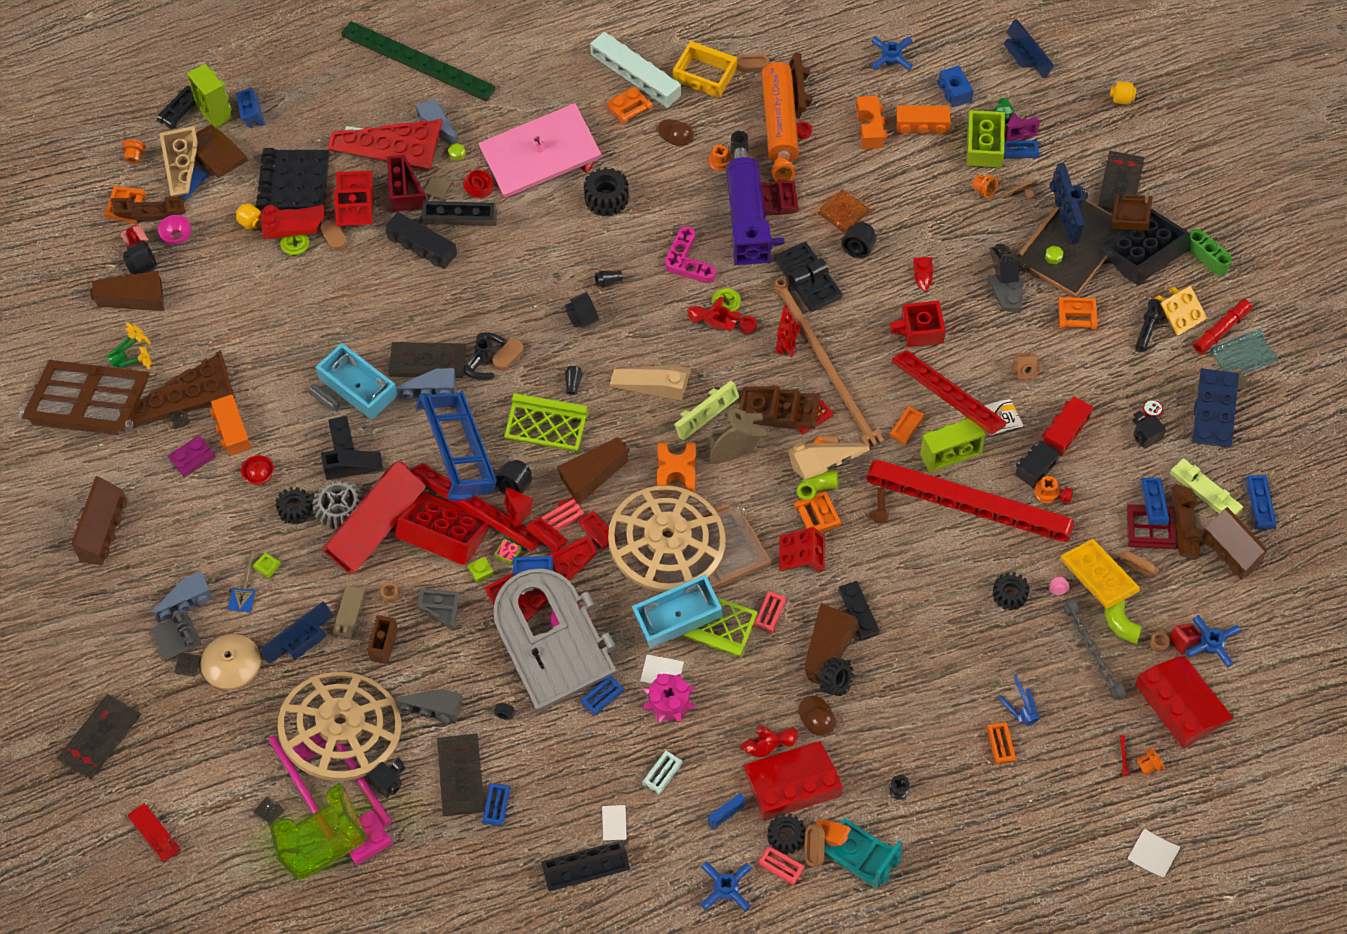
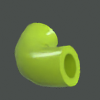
(808, 487)
(1121, 624)

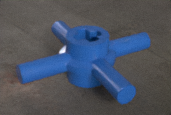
(891, 53)
(1213, 641)
(726, 893)

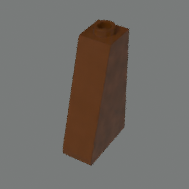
(130, 292)
(593, 468)
(829, 639)

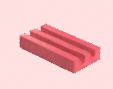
(561, 513)
(764, 625)
(792, 880)

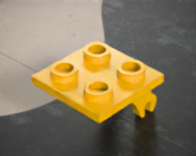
(1182, 309)

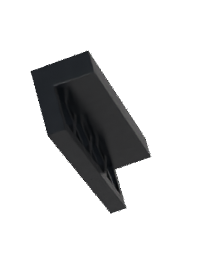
(586, 866)

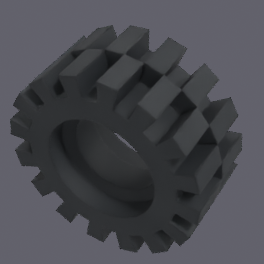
(290, 496)
(1010, 601)
(835, 676)
(795, 825)

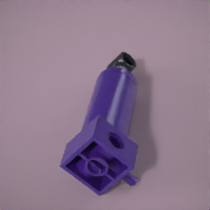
(749, 226)

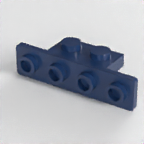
(1026, 50)
(299, 636)

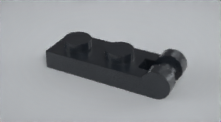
(177, 108)

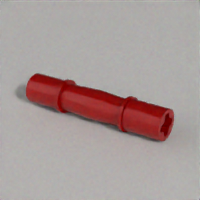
(1222, 326)

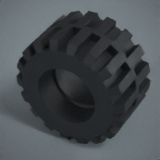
(606, 180)

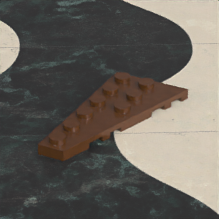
(186, 392)

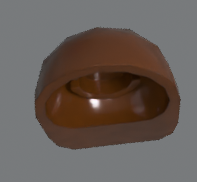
(676, 132)
(817, 715)

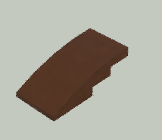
(217, 151)
(781, 407)

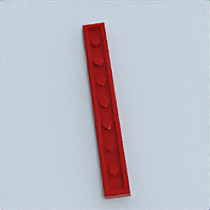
(949, 392)
(478, 508)

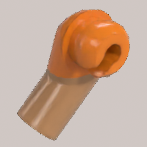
(826, 439)

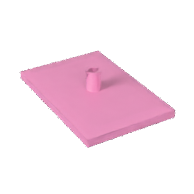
(540, 150)

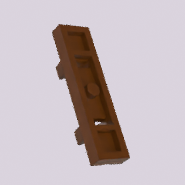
(799, 74)
(1185, 521)

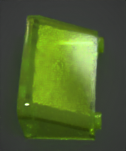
(320, 837)

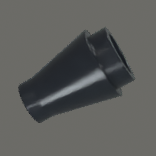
(607, 278)
(572, 379)

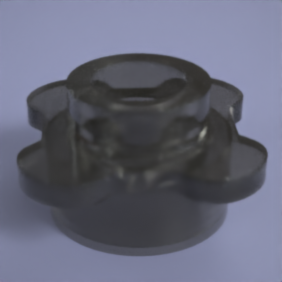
(179, 419)

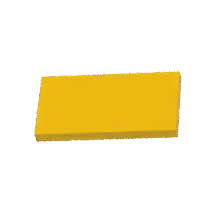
(1100, 573)

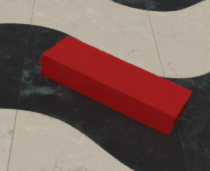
(373, 517)

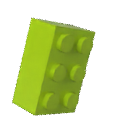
(210, 95)
(985, 138)
(951, 444)

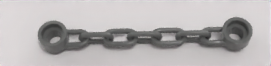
(1117, 690)

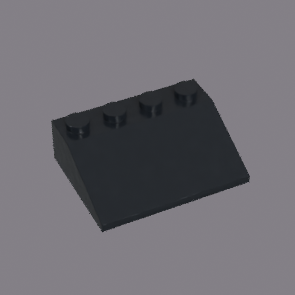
(1145, 252)

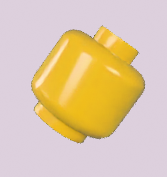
(1123, 93)
(248, 216)

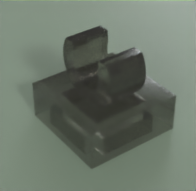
(187, 664)
(268, 810)

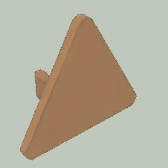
(1027, 187)

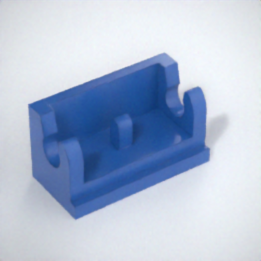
(249, 107)

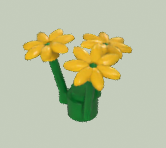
(118, 355)

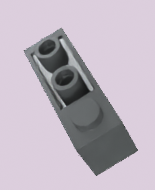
(437, 704)

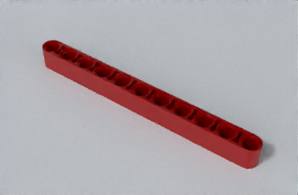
(970, 500)

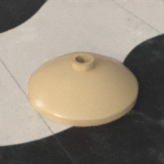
(232, 671)

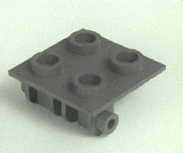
(176, 635)

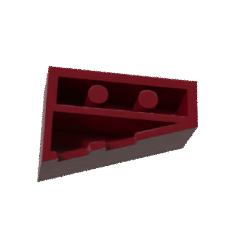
(403, 186)

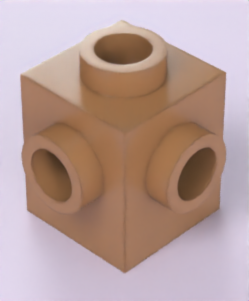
(1025, 366)

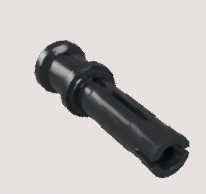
(1151, 318)

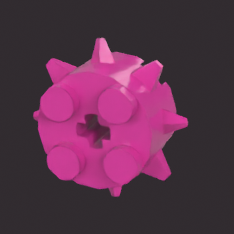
(678, 702)

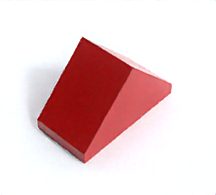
(517, 506)
(1185, 637)

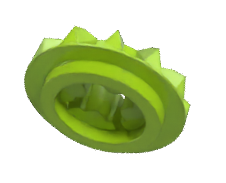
(302, 244)
(729, 295)

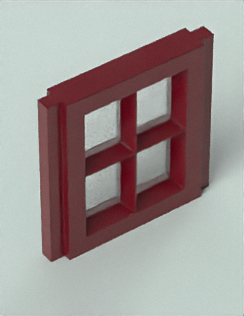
(1149, 536)

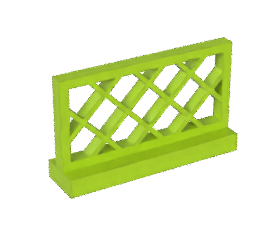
(550, 407)
(719, 642)

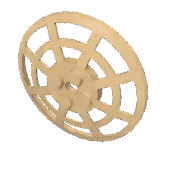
(662, 545)
(339, 733)

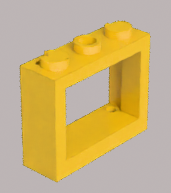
(708, 56)

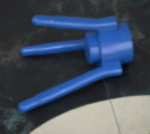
(1029, 713)

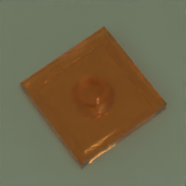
(843, 210)

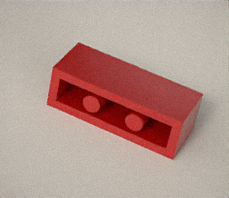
(1067, 425)

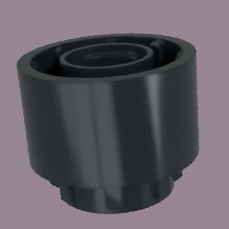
(859, 240)
(139, 258)
(581, 310)
(514, 475)

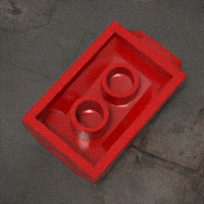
(286, 223)

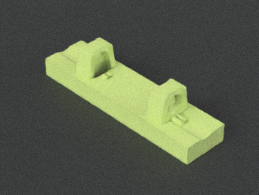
(706, 410)
(1204, 487)

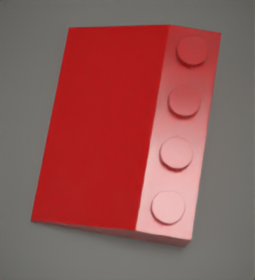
(441, 528)
(1182, 700)
(793, 780)

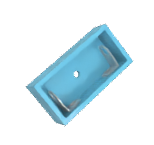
(345, 370)
(692, 599)

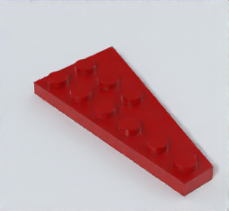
(414, 140)
(566, 562)

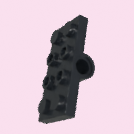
(808, 276)

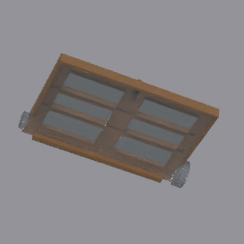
(741, 555)

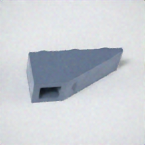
(432, 110)
(433, 382)
(186, 595)

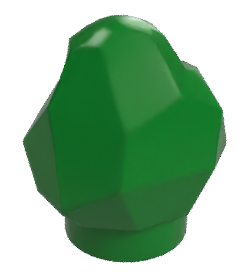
(1005, 106)

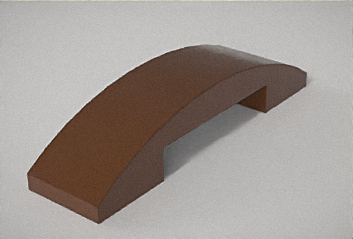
(147, 210)

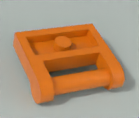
(628, 101)
(124, 192)
(1077, 308)
(823, 511)

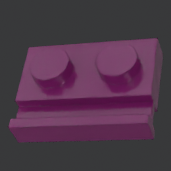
(191, 456)

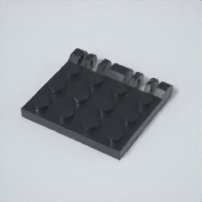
(295, 180)

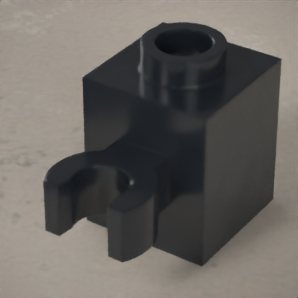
(1147, 430)
(387, 779)

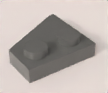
(1008, 294)
(440, 605)

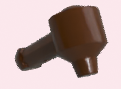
(880, 514)

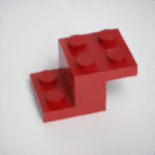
(354, 198)

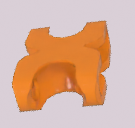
(676, 467)

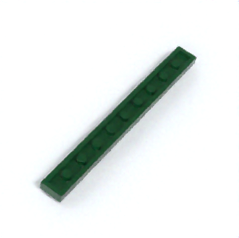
(418, 61)

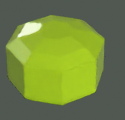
(456, 152)
(1054, 255)

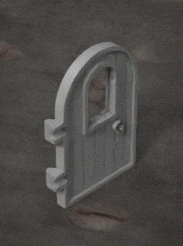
(566, 651)

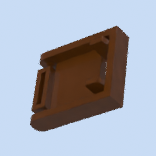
(1132, 212)

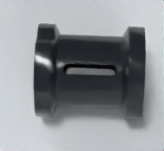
(903, 791)

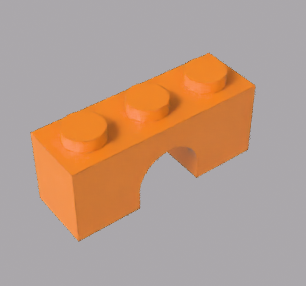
(870, 110)

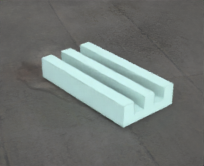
(653, 786)

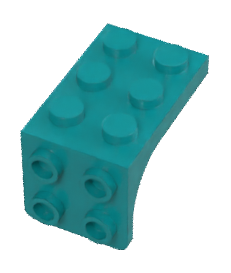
(865, 855)

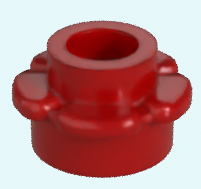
(1066, 495)

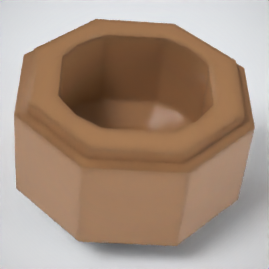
(389, 592)
(1159, 641)

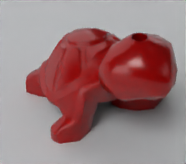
(716, 317)
(768, 741)

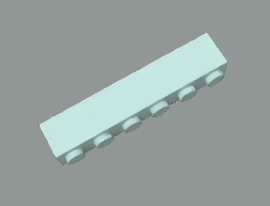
(635, 69)

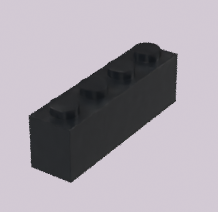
(459, 213)
(420, 240)

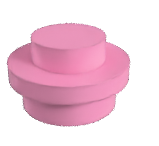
(1059, 586)

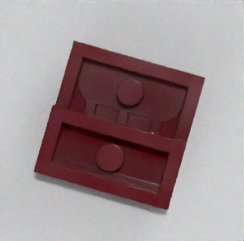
(779, 197)

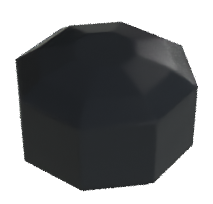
(504, 711)

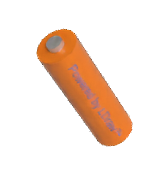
(780, 111)

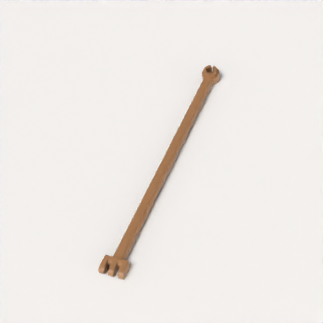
(869, 435)

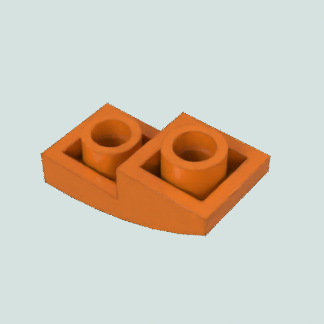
(834, 832)

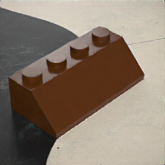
(99, 522)

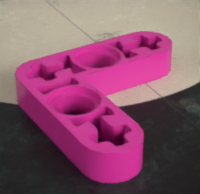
(683, 262)

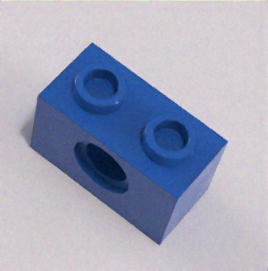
(955, 86)

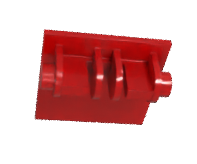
(787, 333)

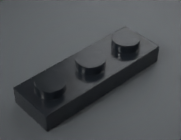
(858, 607)

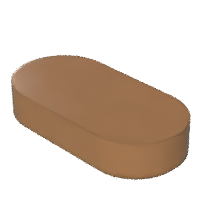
(752, 63)
(333, 235)
(508, 354)
(1138, 564)
(814, 845)

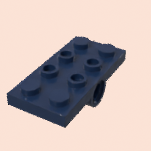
(1069, 201)
(1215, 408)

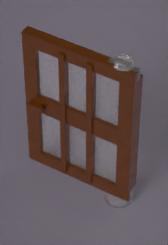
(85, 398)

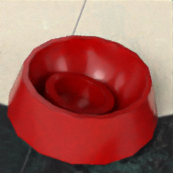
(478, 184)
(257, 470)

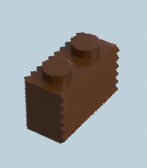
(382, 639)

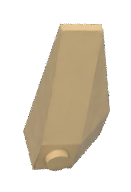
(179, 155)
(661, 380)
(814, 458)

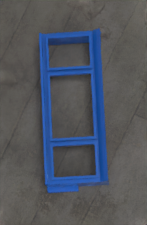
(467, 488)

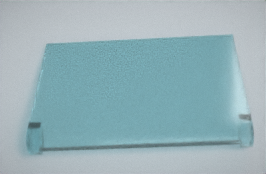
(1244, 352)

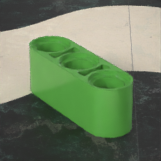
(1209, 252)

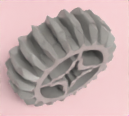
(338, 497)

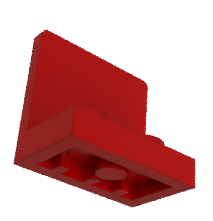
(802, 549)

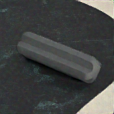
(324, 397)

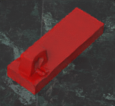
(154, 832)

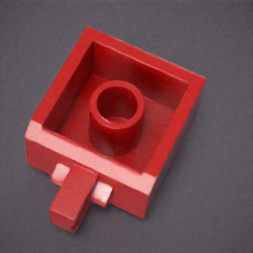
(920, 324)

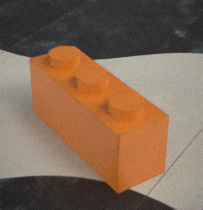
(922, 119)
(230, 425)

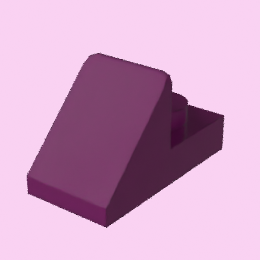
(1020, 128)

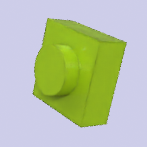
(480, 569)

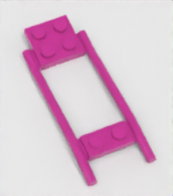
(372, 821)

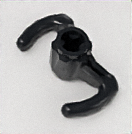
(483, 354)

